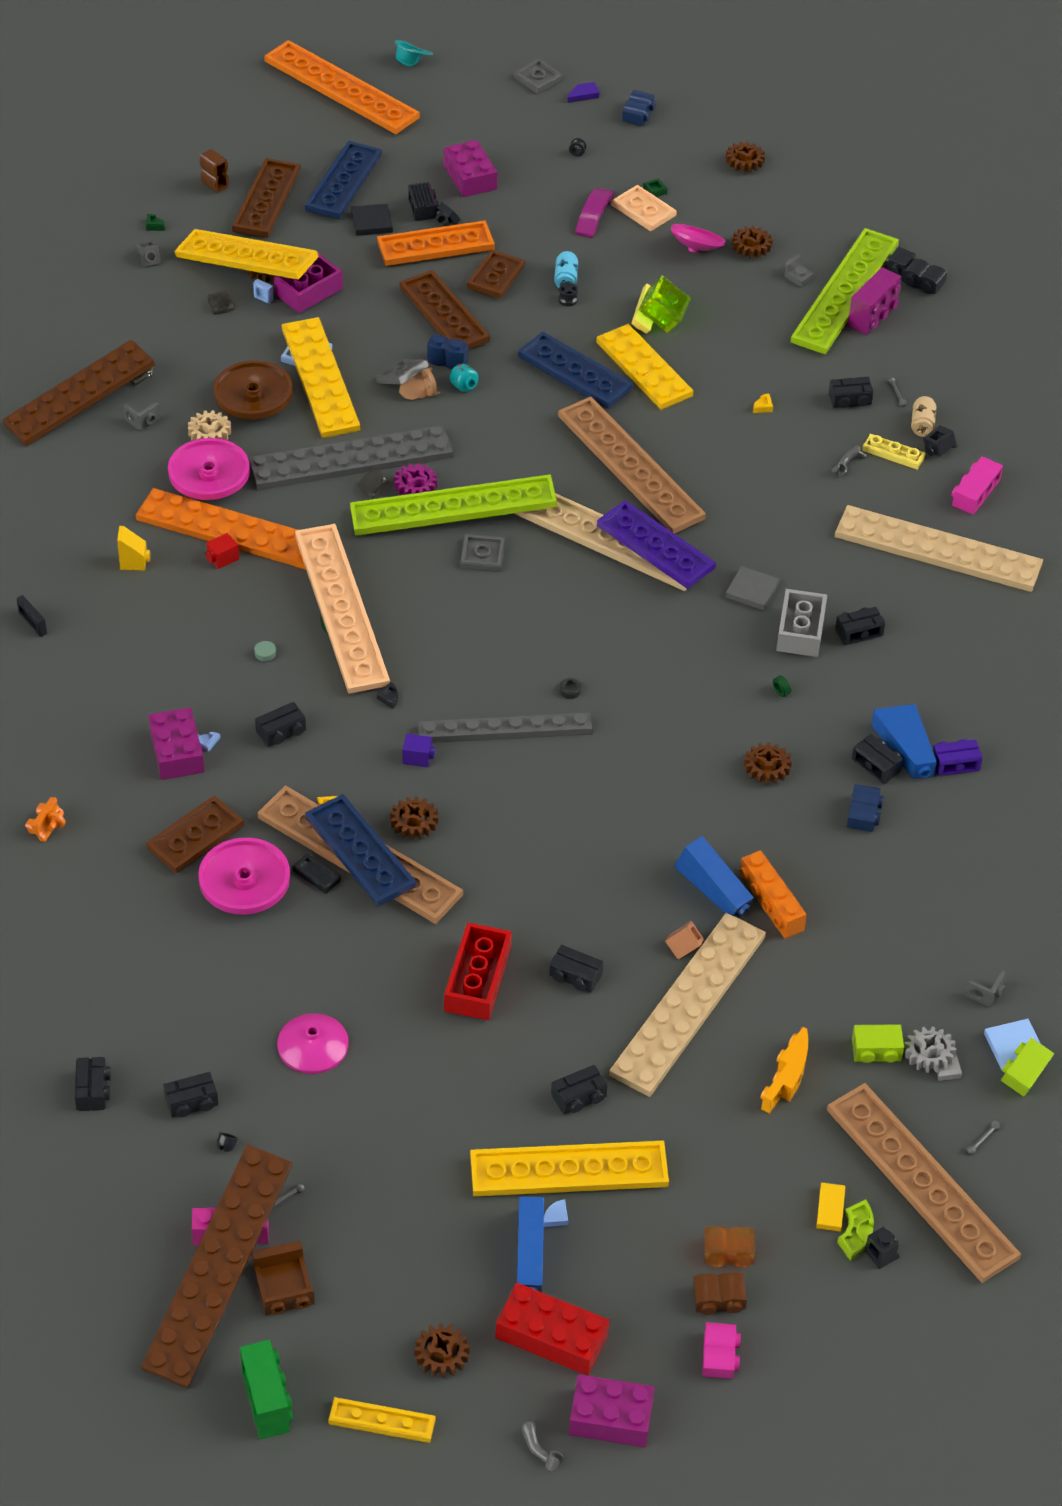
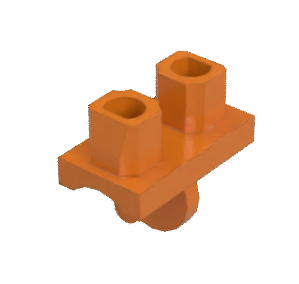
(48, 818)

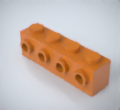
(772, 894)

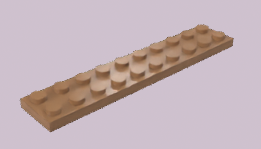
(632, 465)
(432, 894)
(924, 1183)

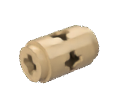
(923, 416)

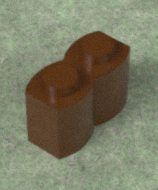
(214, 171)
(719, 1293)

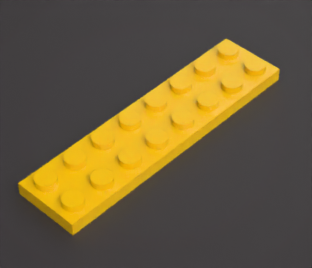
(246, 254)
(320, 377)
(569, 1168)

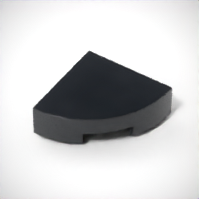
(388, 695)

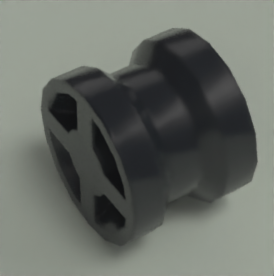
(568, 294)

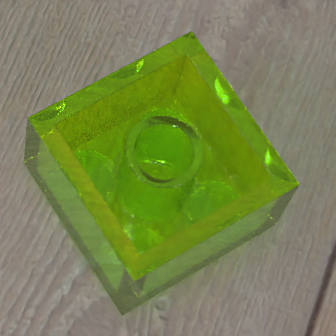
(664, 304)

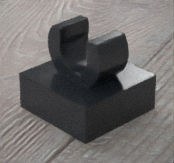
(447, 214)

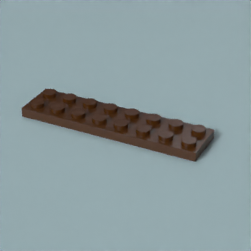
(78, 392)

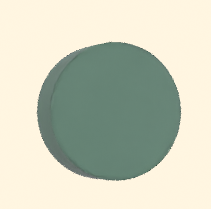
(265, 651)

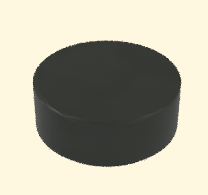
(570, 688)

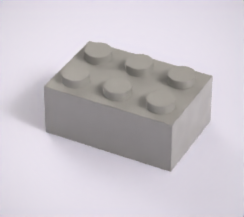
(801, 622)

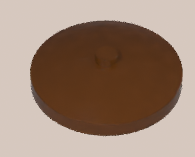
(253, 389)

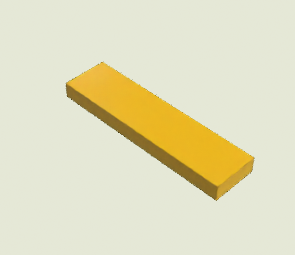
(382, 1420)

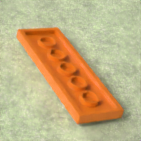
(435, 243)

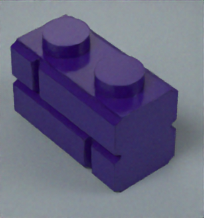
(957, 757)

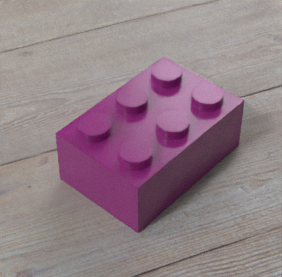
(470, 168)
(314, 285)
(874, 301)
(176, 743)
(611, 1410)

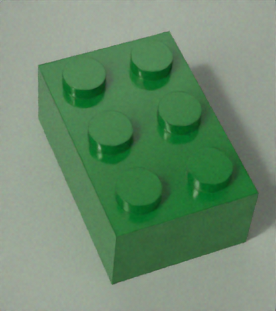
(266, 1389)

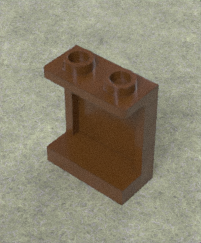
(282, 1278)

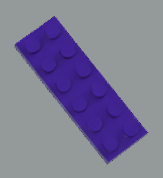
(656, 544)

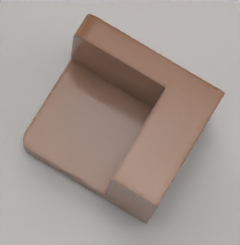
(684, 940)

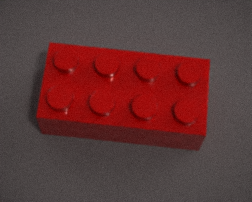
(478, 971)
(552, 1329)

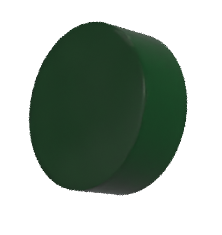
(782, 686)

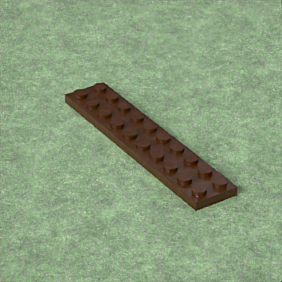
(216, 1266)

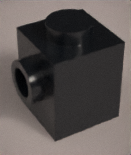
(899, 260)

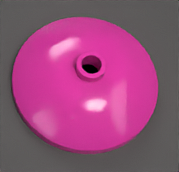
(697, 238)
(312, 1052)

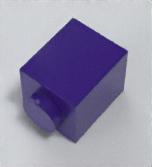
(418, 750)

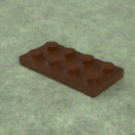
(195, 834)

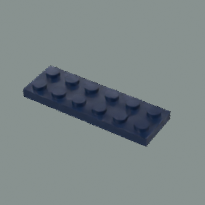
(343, 180)
(575, 369)
(360, 850)

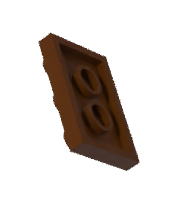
(496, 274)

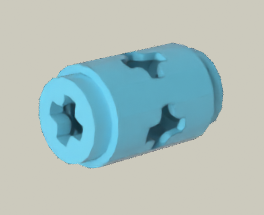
(567, 269)

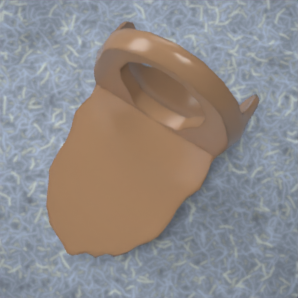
(419, 386)

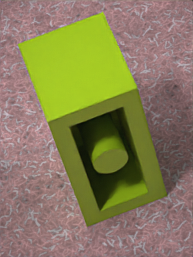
(877, 1043)
(1027, 1066)

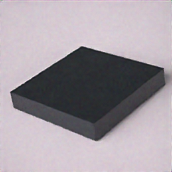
(372, 219)

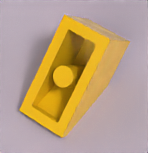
(132, 550)

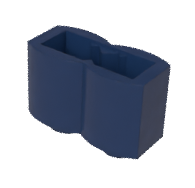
(638, 107)
(446, 352)
(863, 808)

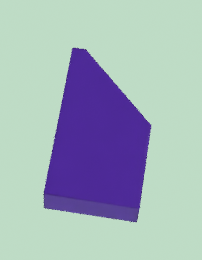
(583, 92)

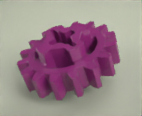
(415, 479)

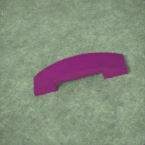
(592, 211)

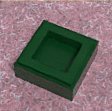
(655, 187)

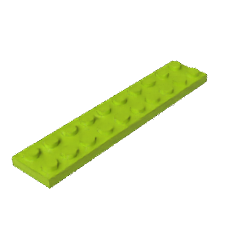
(832, 307)
(453, 504)

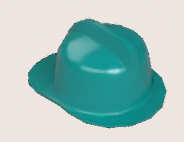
(409, 54)

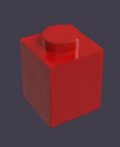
(222, 551)

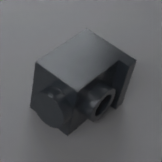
(939, 441)
(885, 1243)

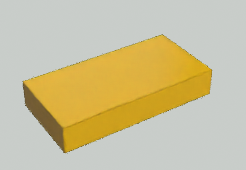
(830, 1207)

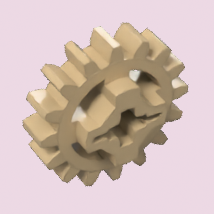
(209, 426)

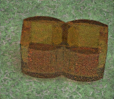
(729, 1245)

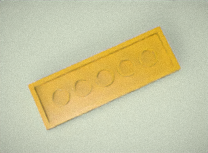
(644, 366)

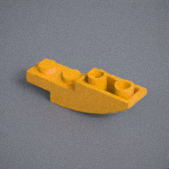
(789, 1072)

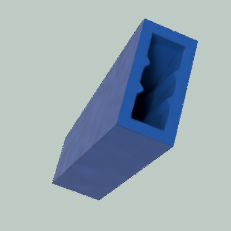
(904, 732)
(713, 877)
(530, 1242)

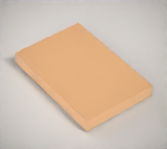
(644, 208)

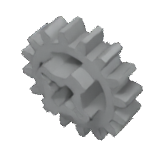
(928, 1049)

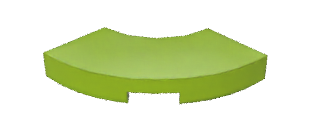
(860, 1225)

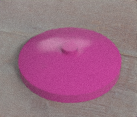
(208, 468)
(244, 876)

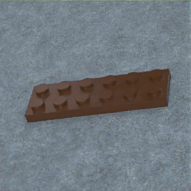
(266, 197)
(444, 309)

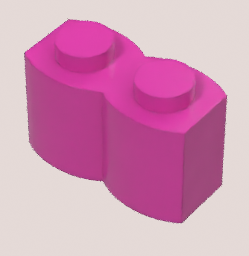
(719, 1350)

